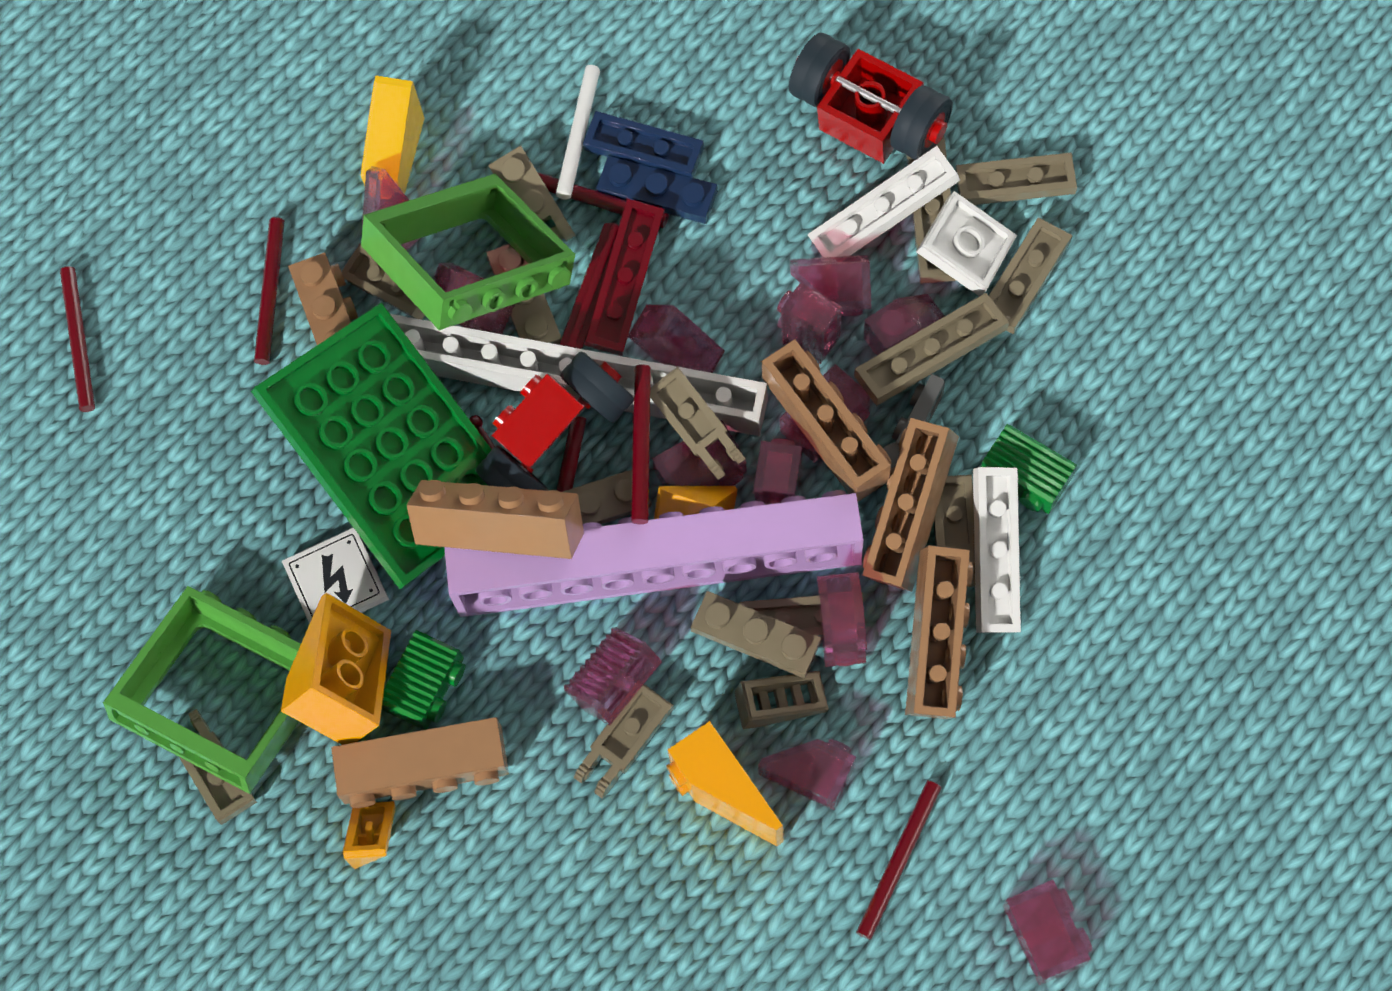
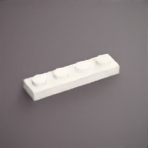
(885, 205)
(996, 550)

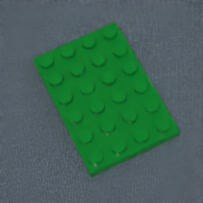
(372, 428)

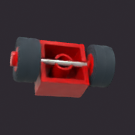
(868, 100)
(546, 415)

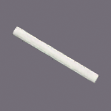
(578, 132)

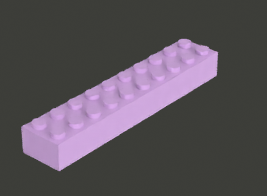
(665, 555)

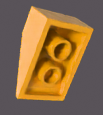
(339, 673)
(719, 783)

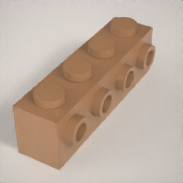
(321, 297)
(825, 420)
(910, 504)
(496, 519)
(938, 632)
(420, 762)

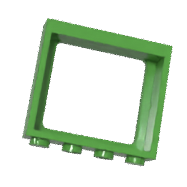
(487, 199)
(185, 618)

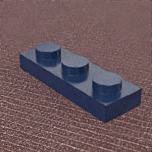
(643, 144)
(673, 192)

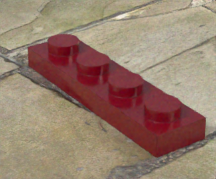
(624, 277)

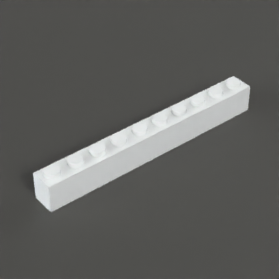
(514, 361)

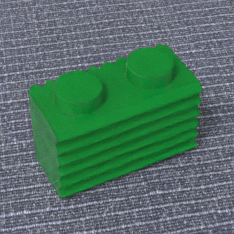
(1040, 470)
(422, 680)

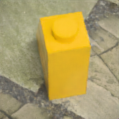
(392, 129)

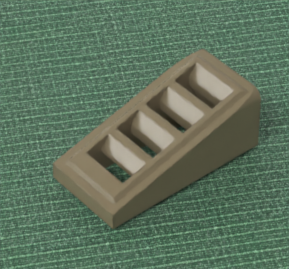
(766, 716)

